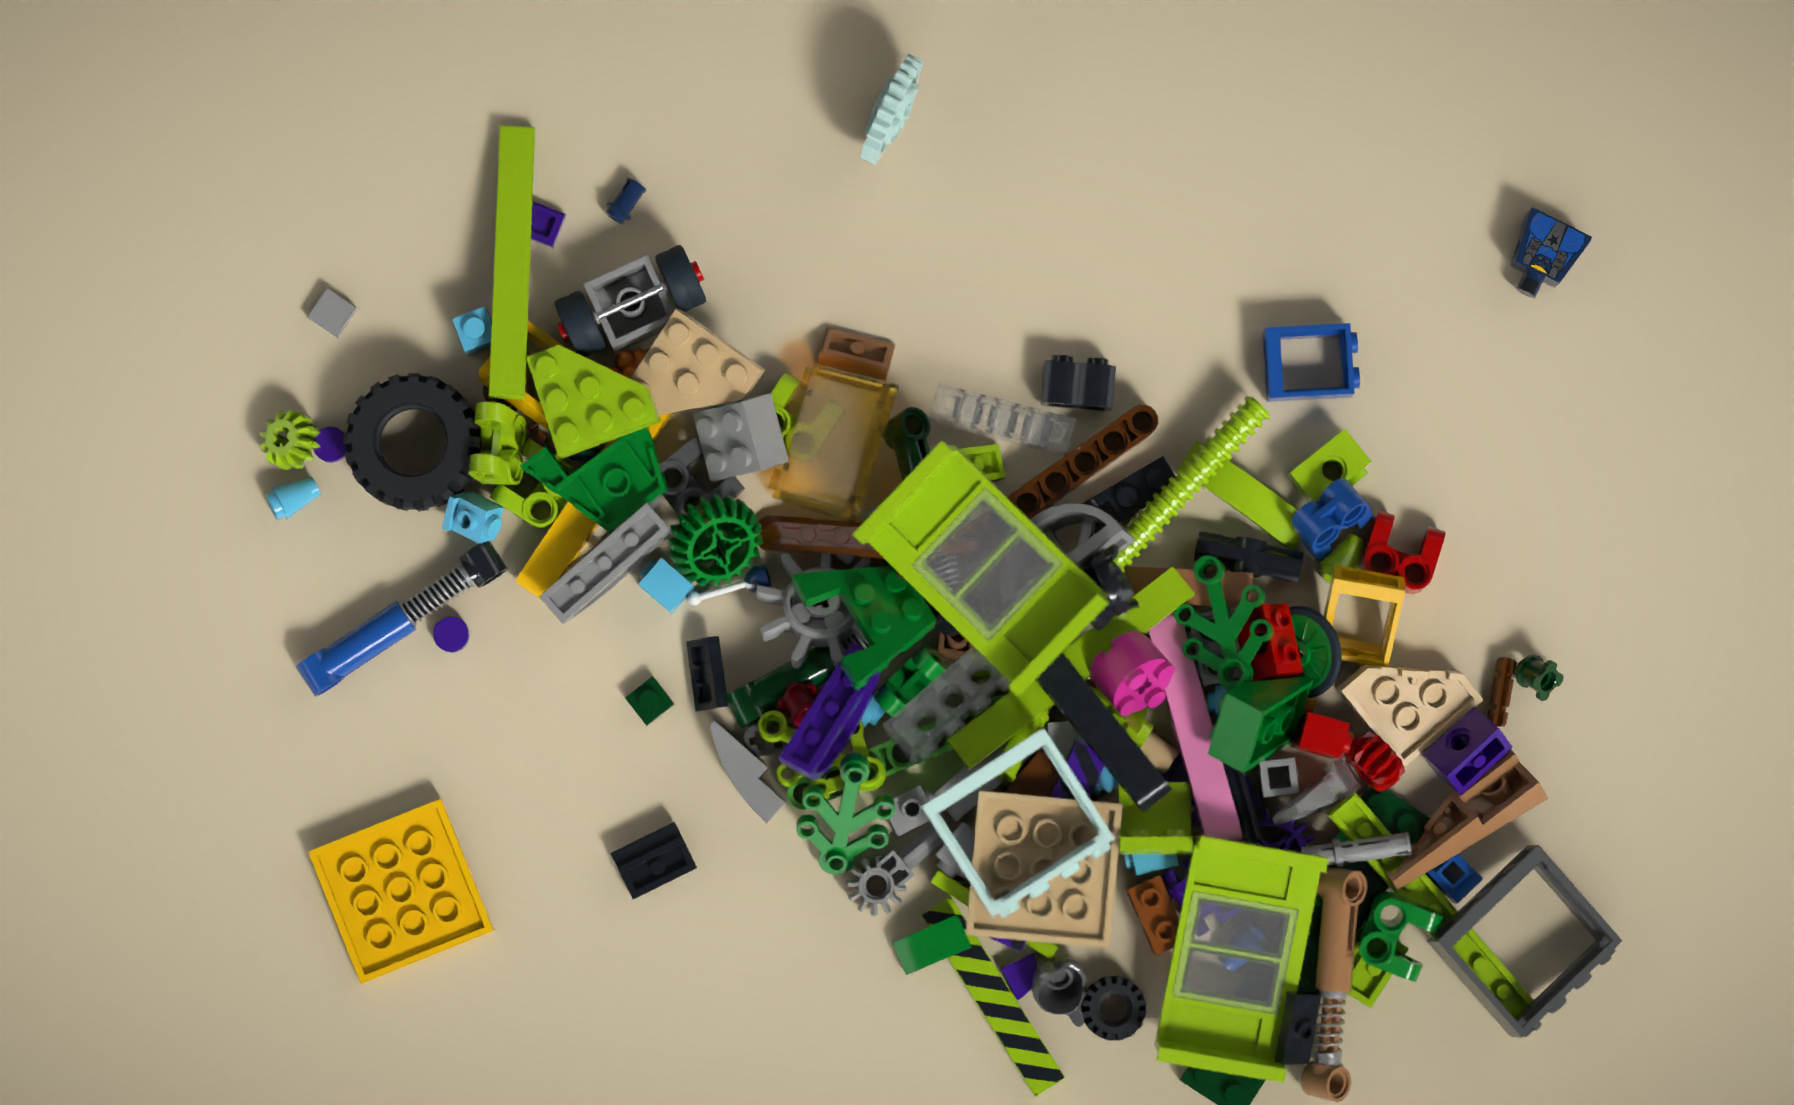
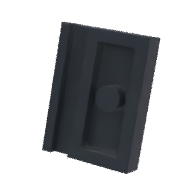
(654, 860)

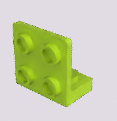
(1161, 828)

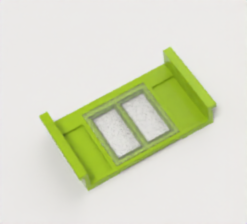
(983, 565)
(1236, 956)

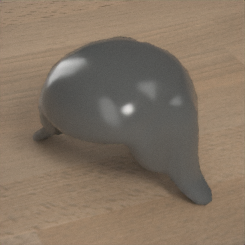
(1060, 987)

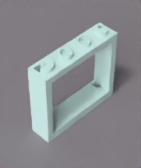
(1065, 866)

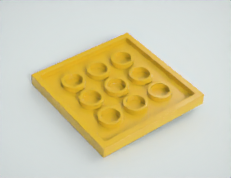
(401, 890)

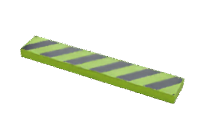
(1000, 1006)

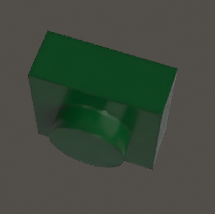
(649, 701)

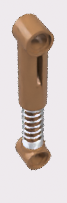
(1340, 895)

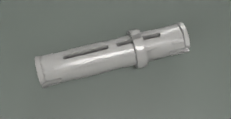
(1362, 850)

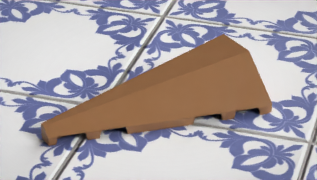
(1464, 819)

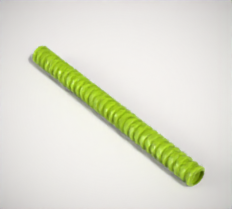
(1192, 477)

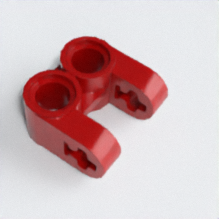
(1397, 560)

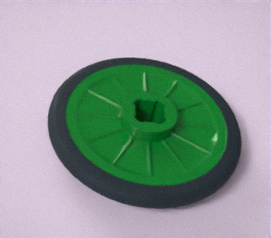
(1320, 648)

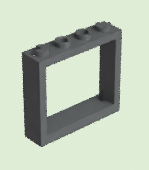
(1491, 894)

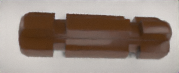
(1501, 690)

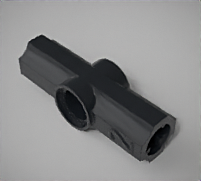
(1250, 556)

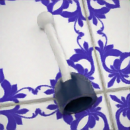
(755, 576)

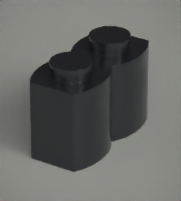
(1078, 384)

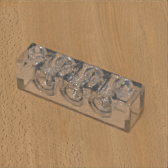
(1002, 420)
(930, 703)

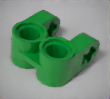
(911, 679)
(1390, 930)

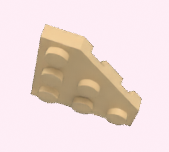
(694, 368)
(1409, 704)

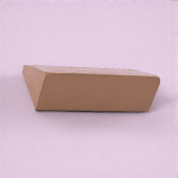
(856, 353)

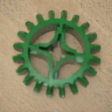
(720, 544)

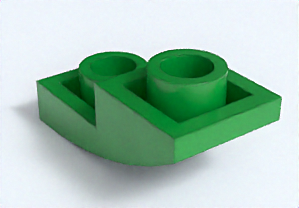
(931, 944)

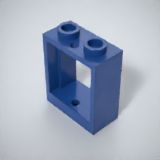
(1273, 362)

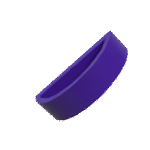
(829, 723)

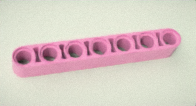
(1192, 731)

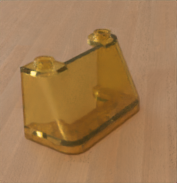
(834, 441)

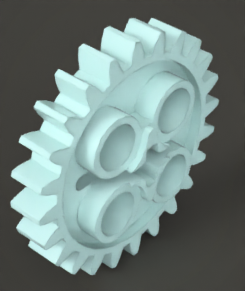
(892, 109)

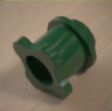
(1538, 675)

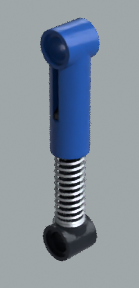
(331, 664)

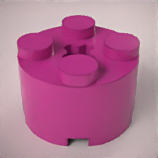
(1132, 673)

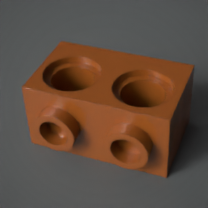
(1155, 913)

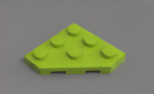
(587, 401)

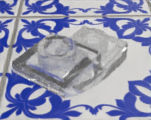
(1341, 778)

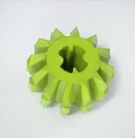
(289, 439)

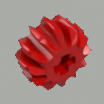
(1375, 761)

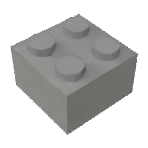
(740, 437)

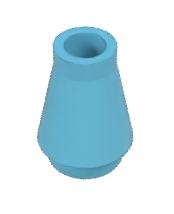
(291, 497)

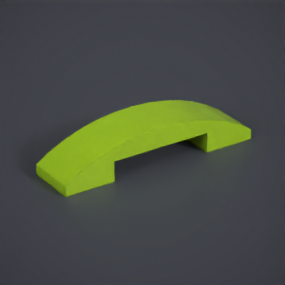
(1251, 500)

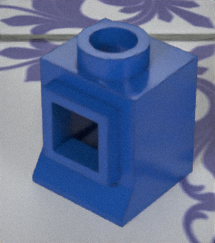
(1462, 886)

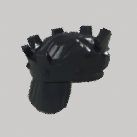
(1114, 583)

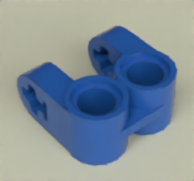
(1321, 521)

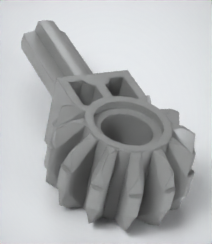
(894, 870)

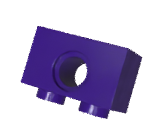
(1467, 750)

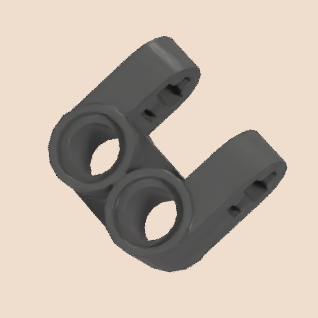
(689, 487)

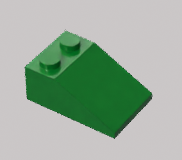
(1258, 720)

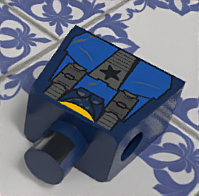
(1546, 251)

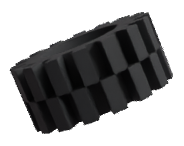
(1113, 1030)

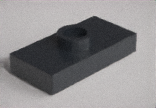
(707, 673)
(1297, 1027)

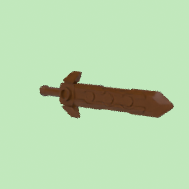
(815, 536)

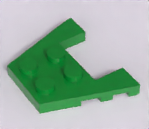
(609, 484)
(883, 606)

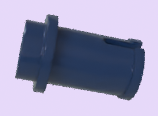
(625, 201)

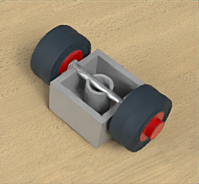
(630, 302)

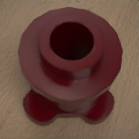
(797, 700)

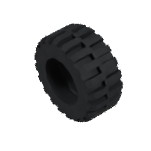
(370, 419)

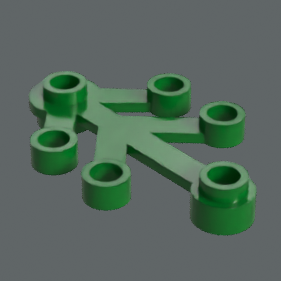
(1225, 629)
(845, 820)

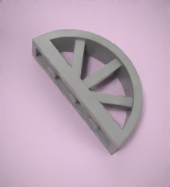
(1088, 544)
(606, 564)

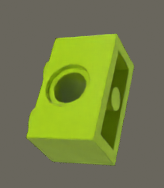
(1339, 450)

